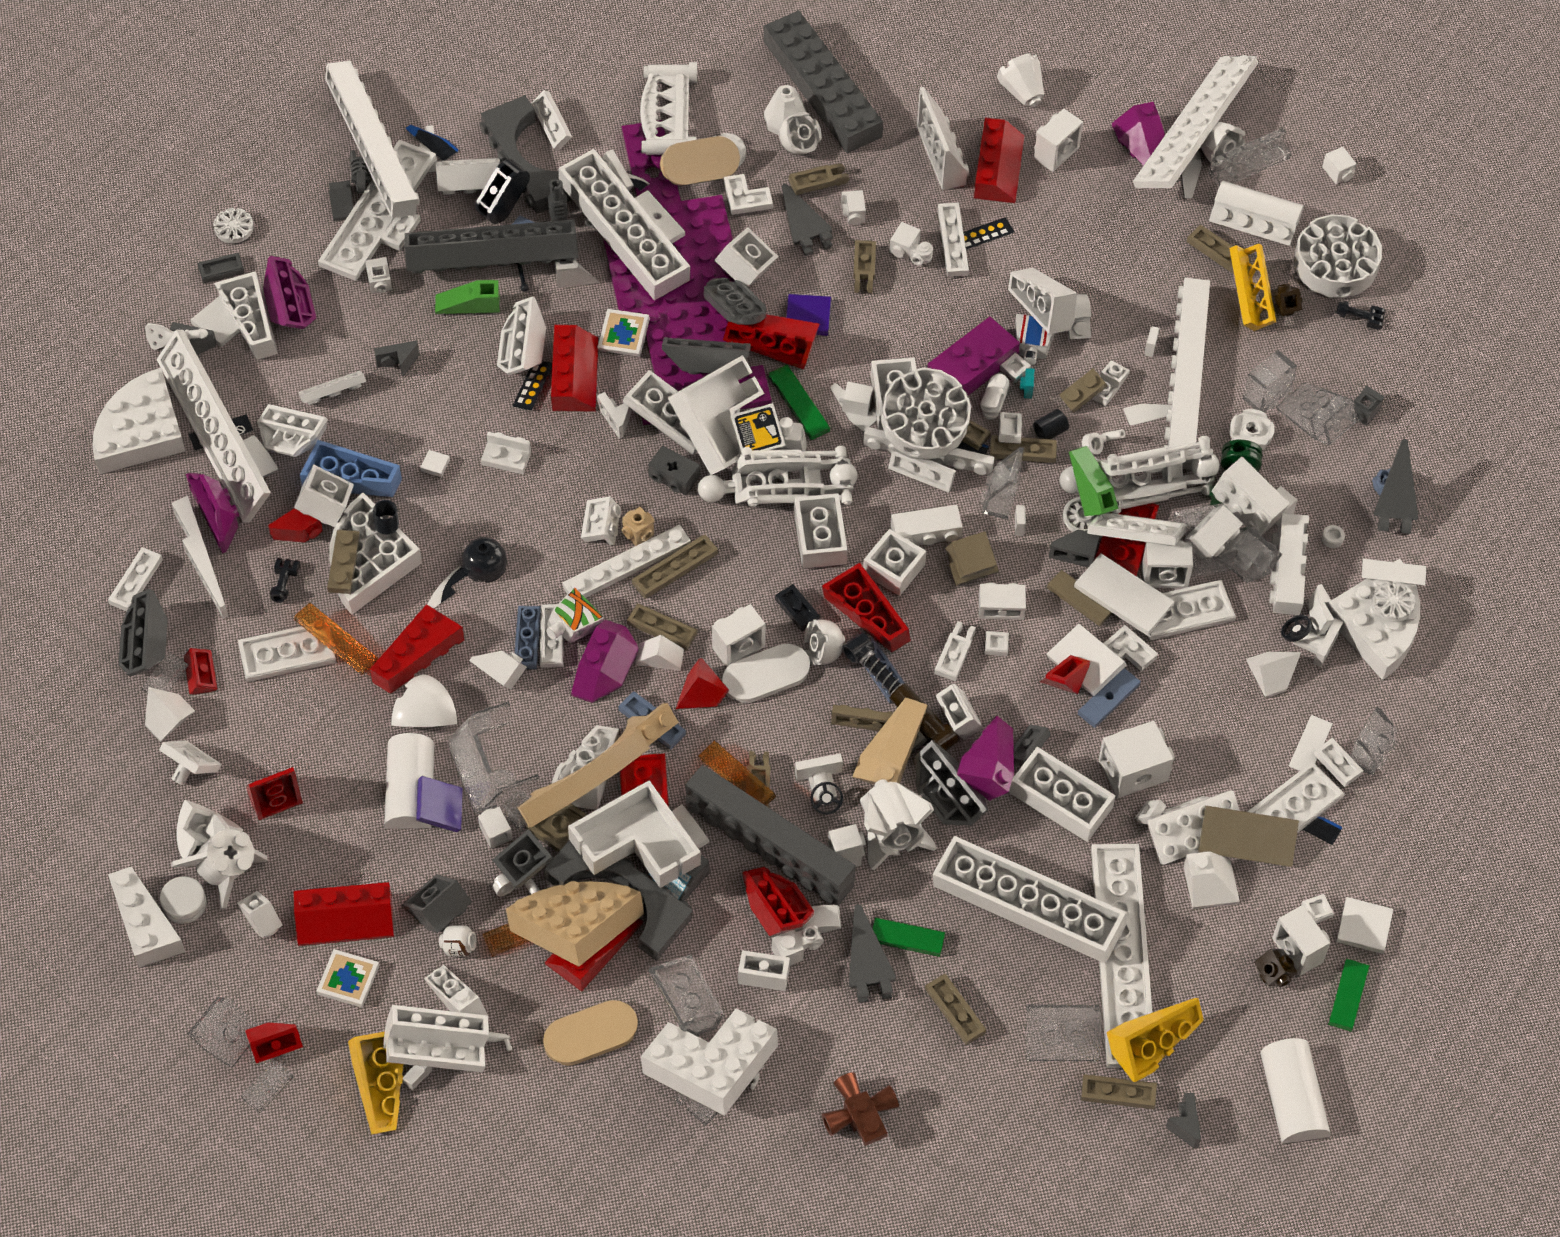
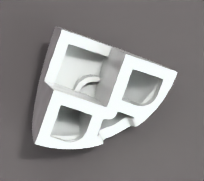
(424, 704)
(196, 827)

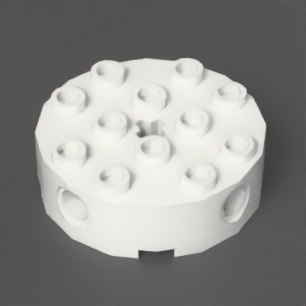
(1337, 256)
(920, 433)

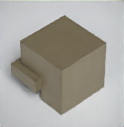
(971, 558)

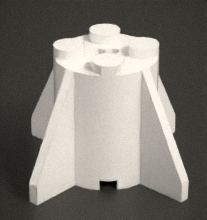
(894, 821)
(223, 858)

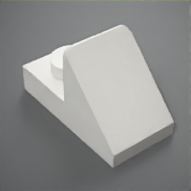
(615, 415)

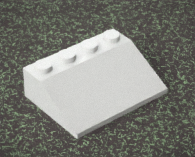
(940, 143)

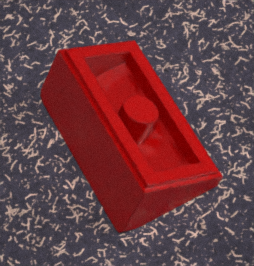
(200, 671)

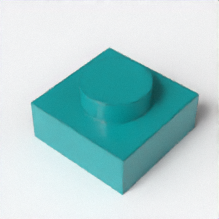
(1027, 383)

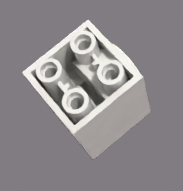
(1136, 759)

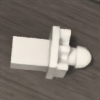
(416, 1075)

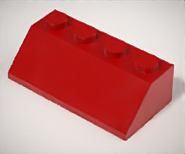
(999, 162)
(574, 369)
(343, 914)

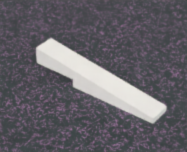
(197, 551)

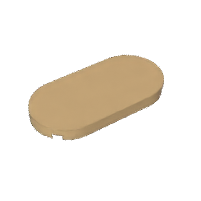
(700, 160)
(590, 1032)

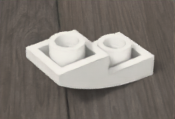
(1113, 376)
(260, 456)
(1319, 611)
(690, 826)
(825, 918)

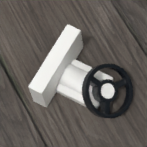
(1308, 639)
(819, 773)

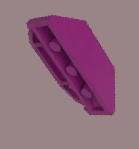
(287, 294)
(215, 508)
(604, 662)

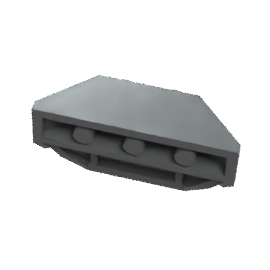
(703, 355)
(143, 634)
(950, 795)

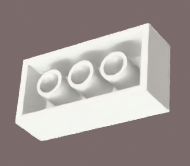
(1062, 794)

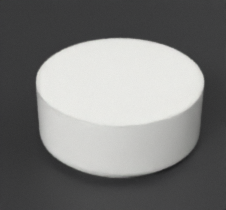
(1333, 536)

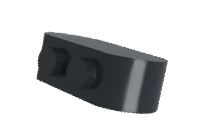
(502, 191)

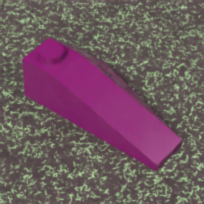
(990, 761)

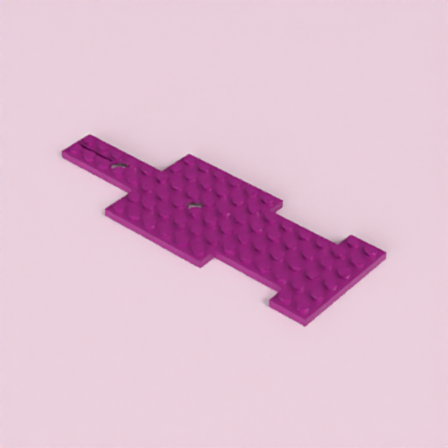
(684, 310)

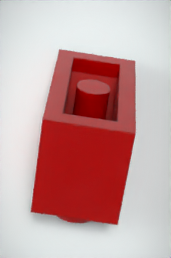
(295, 527)
(273, 1040)

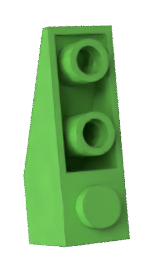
(474, 297)
(1093, 485)

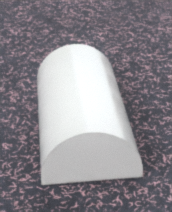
(651, 402)
(407, 760)
(1294, 1091)

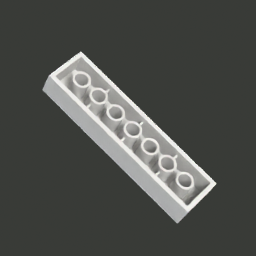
(624, 224)
(1029, 899)

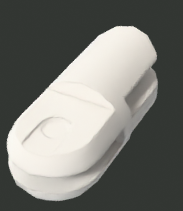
(994, 396)

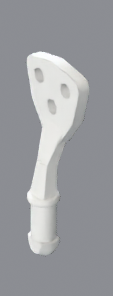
(167, 334)

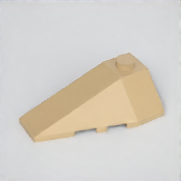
(892, 745)

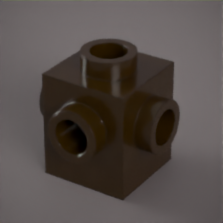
(1291, 302)
(1276, 967)

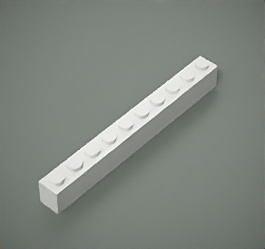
(371, 139)
(1187, 364)

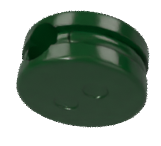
(1240, 448)

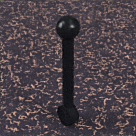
(524, 287)

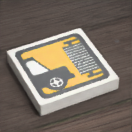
(758, 429)

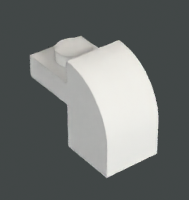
(1081, 323)

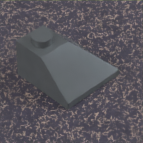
(522, 859)

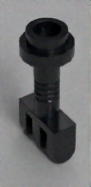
(1373, 316)
(279, 593)

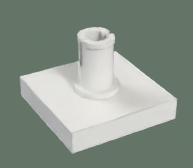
(189, 759)

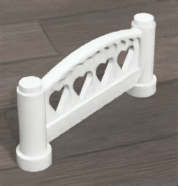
(678, 78)

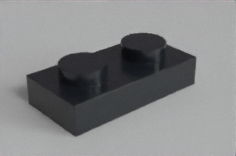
(796, 607)

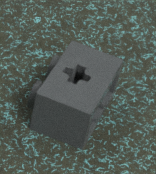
(673, 470)

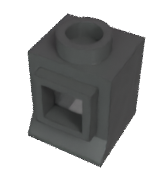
(1368, 404)

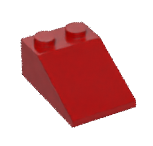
(274, 793)

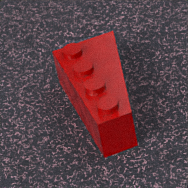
(776, 338)
(866, 605)
(415, 648)

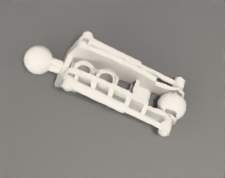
(775, 465)
(1141, 490)

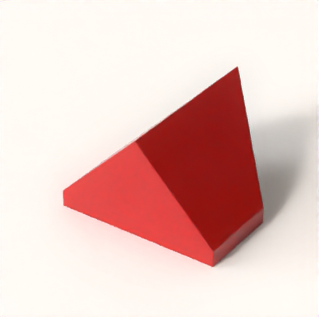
(1068, 674)
(701, 688)

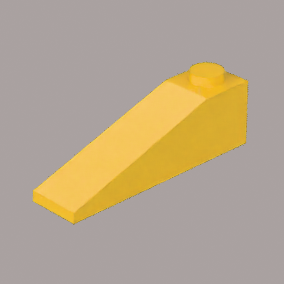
(377, 1081)

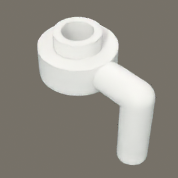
(1095, 441)
(503, 886)

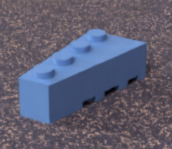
(366, 472)

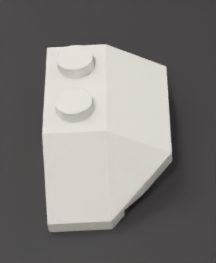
(522, 338)
(290, 430)

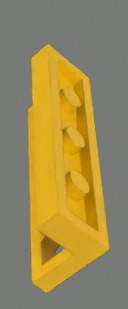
(1245, 286)

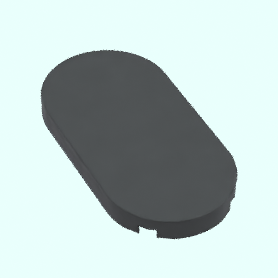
(734, 301)

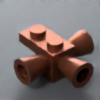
(860, 1110)

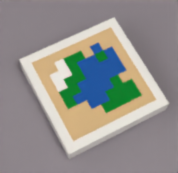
(623, 332)
(348, 978)

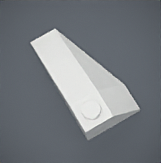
(592, 746)

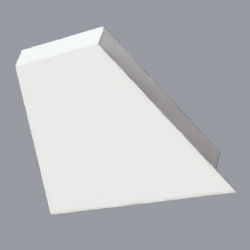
(572, 274)
(1273, 670)
(165, 712)

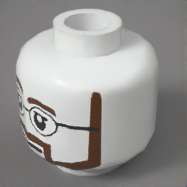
(457, 941)

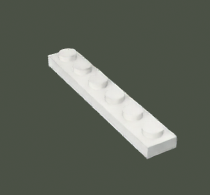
(957, 458)
(628, 562)

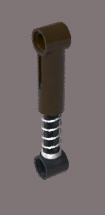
(860, 650)

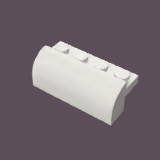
(1256, 213)
(436, 1038)

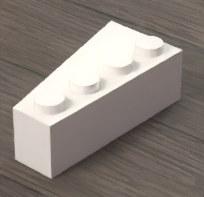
(146, 925)

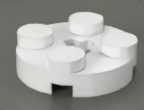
(1255, 419)

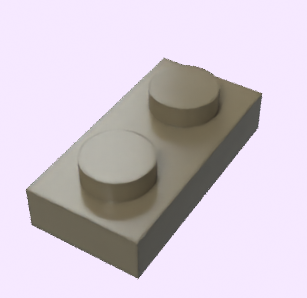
(1083, 390)

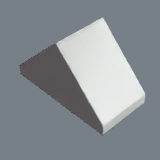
(660, 653)

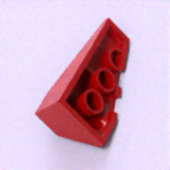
(582, 975)

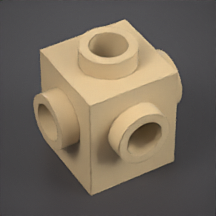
(638, 526)

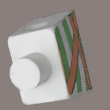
(573, 618)

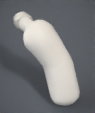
(495, 1037)

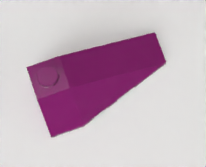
(1140, 130)

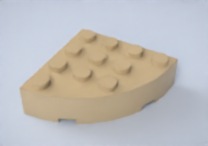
(575, 917)

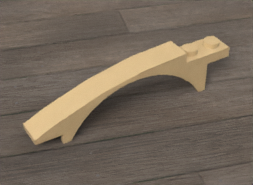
(634, 741)

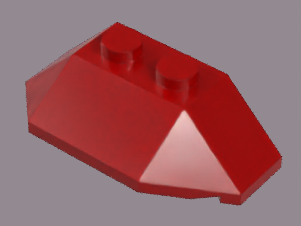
(776, 901)

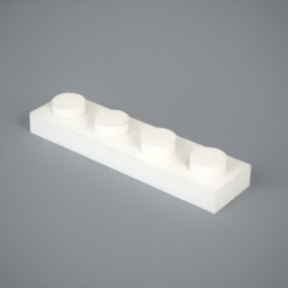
(953, 239)

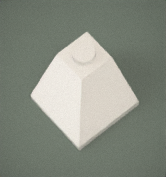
(1210, 880)

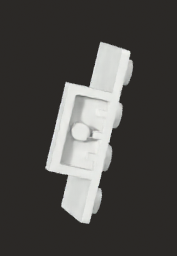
(1179, 827)

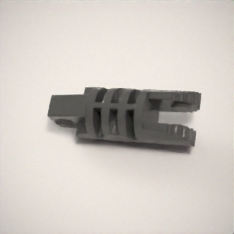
(359, 172)

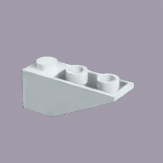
(454, 992)

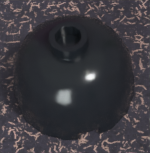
(484, 560)

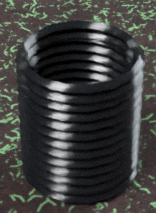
(1051, 425)
(383, 508)

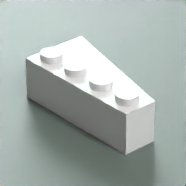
(1044, 299)
(249, 312)
(1288, 571)

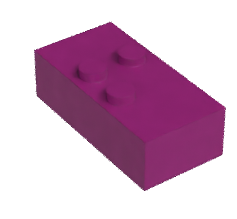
(977, 355)

